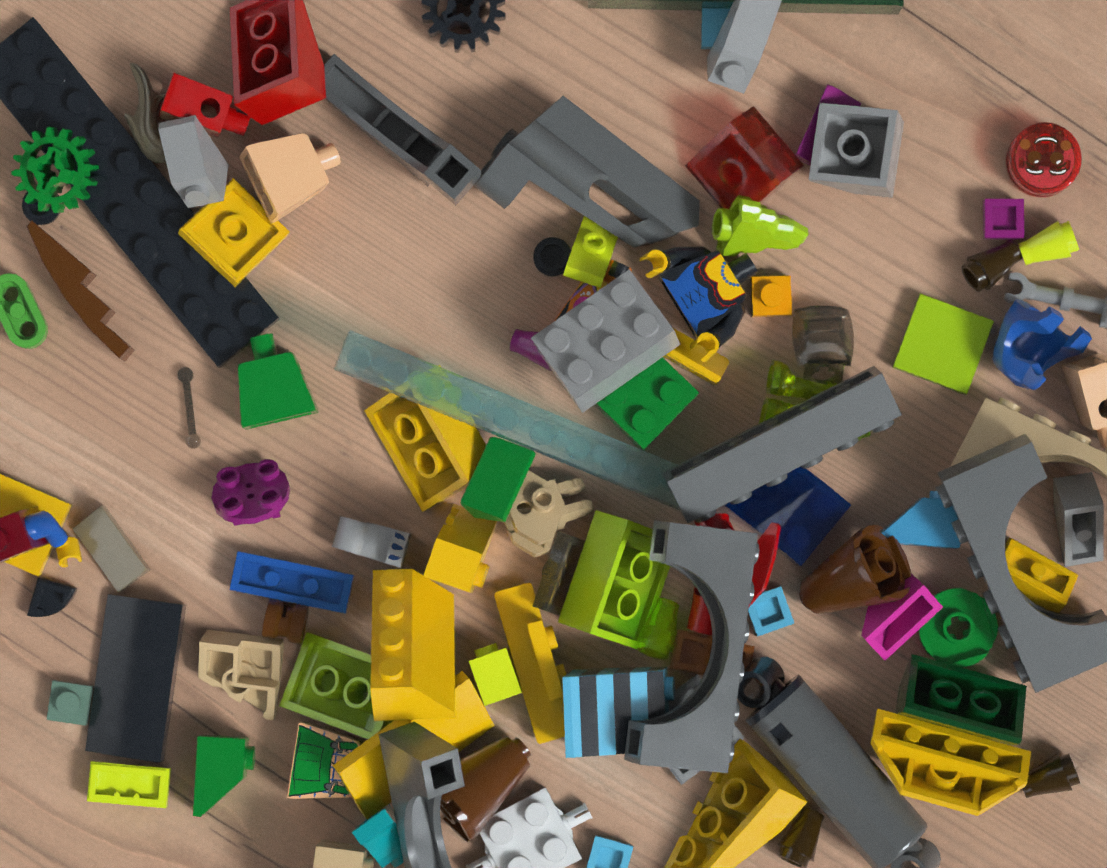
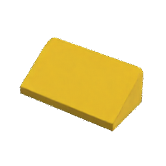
(690, 360)
(1038, 576)

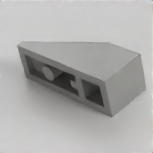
(741, 43)

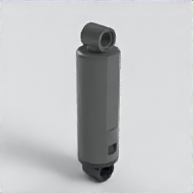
(834, 769)

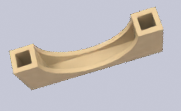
(1002, 422)

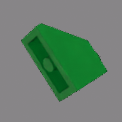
(219, 768)

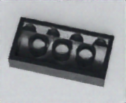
(135, 678)

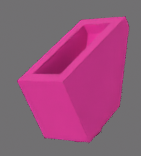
(893, 623)

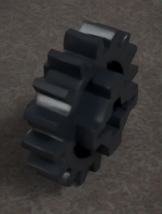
(449, 20)

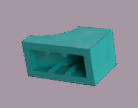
(381, 837)

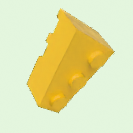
(461, 551)

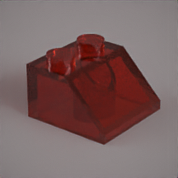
(744, 161)

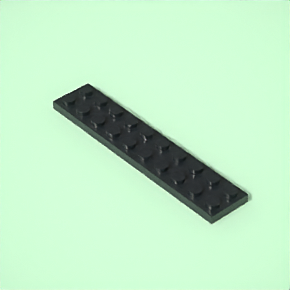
(130, 195)

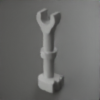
(1064, 298)

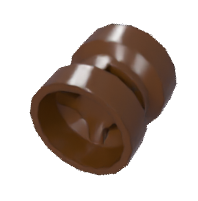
(285, 621)

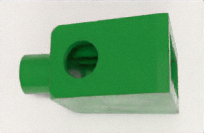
(272, 386)

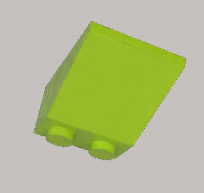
(333, 686)

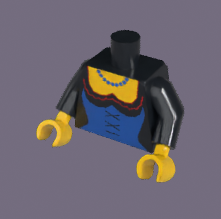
(704, 291)

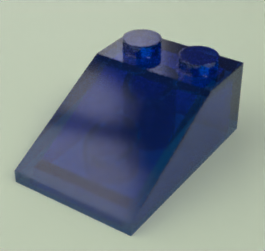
(800, 505)

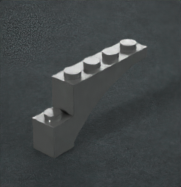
(398, 133)

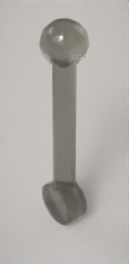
(186, 376)

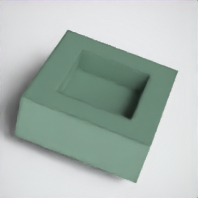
(70, 702)

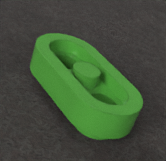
(21, 311)

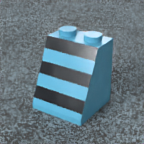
(603, 702)

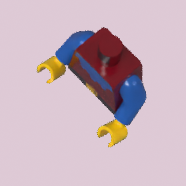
(31, 530)

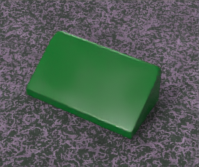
(497, 479)

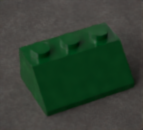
(962, 700)

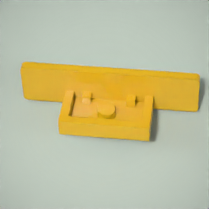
(533, 660)

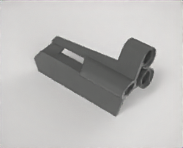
(571, 151)

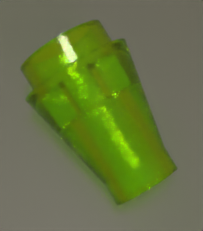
(659, 631)

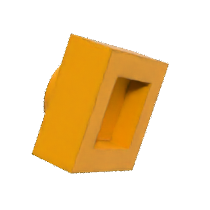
(771, 296)

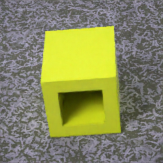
(494, 674)

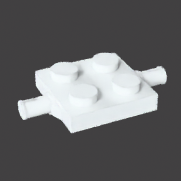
(531, 835)

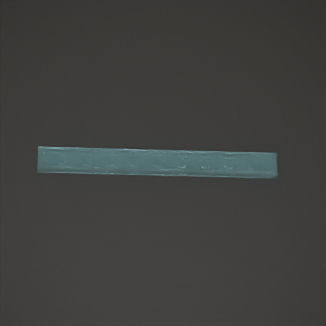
(505, 416)

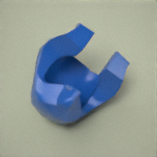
(1033, 343)

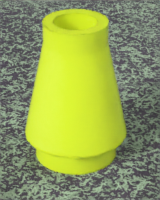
(1049, 244)

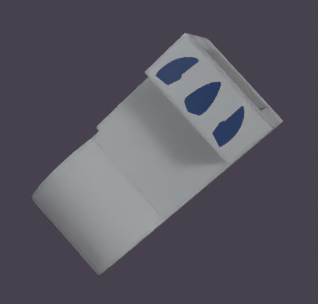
(372, 541)

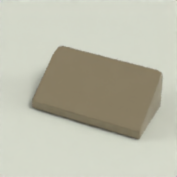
(111, 548)

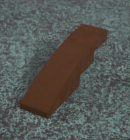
(72, 280)

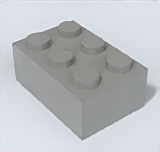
(606, 340)

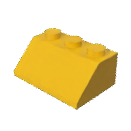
(427, 447)

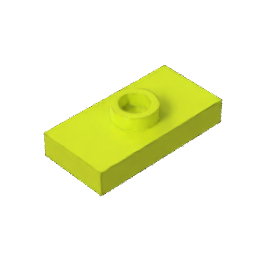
(590, 253)
(128, 784)

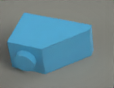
(925, 524)

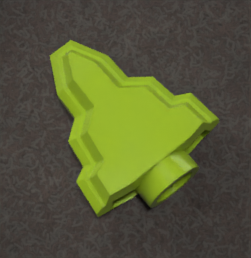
(753, 228)

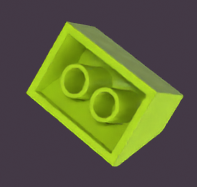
(614, 581)

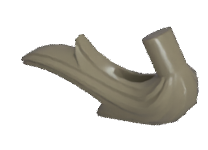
(143, 123)

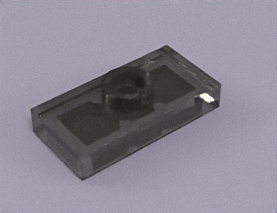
(558, 573)

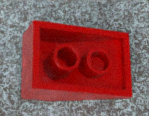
(274, 59)

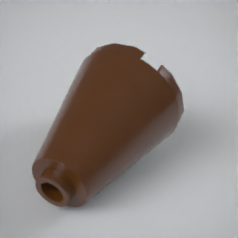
(858, 574)
(488, 780)

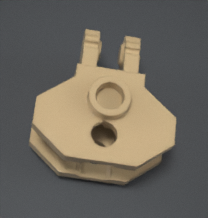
(542, 512)

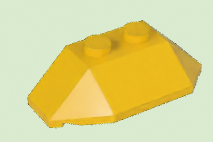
(947, 764)

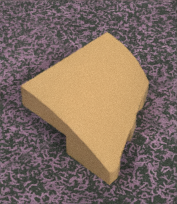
(244, 667)

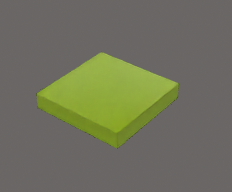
(943, 344)

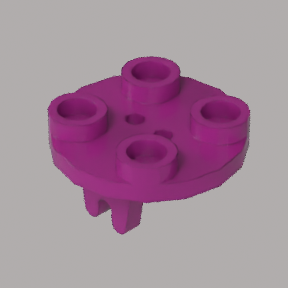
(250, 492)

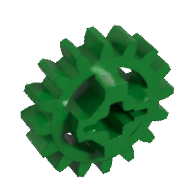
(61, 156)

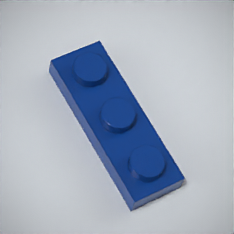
(292, 582)

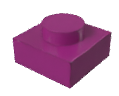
(1003, 218)

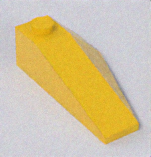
(738, 813)

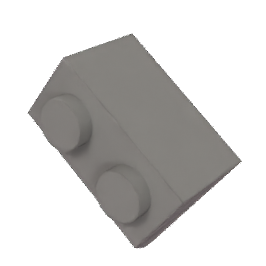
(857, 149)

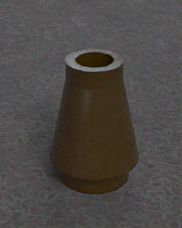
(989, 266)
(1052, 776)
(801, 839)

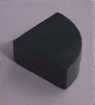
(50, 598)

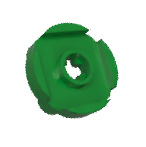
(976, 639)

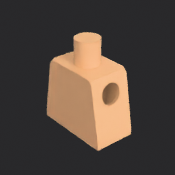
(287, 172)
(1088, 389)

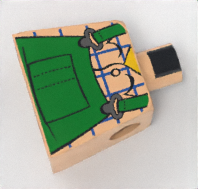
(314, 759)

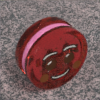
(1043, 160)

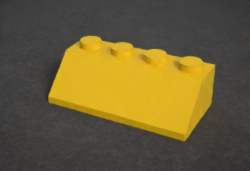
(411, 647)

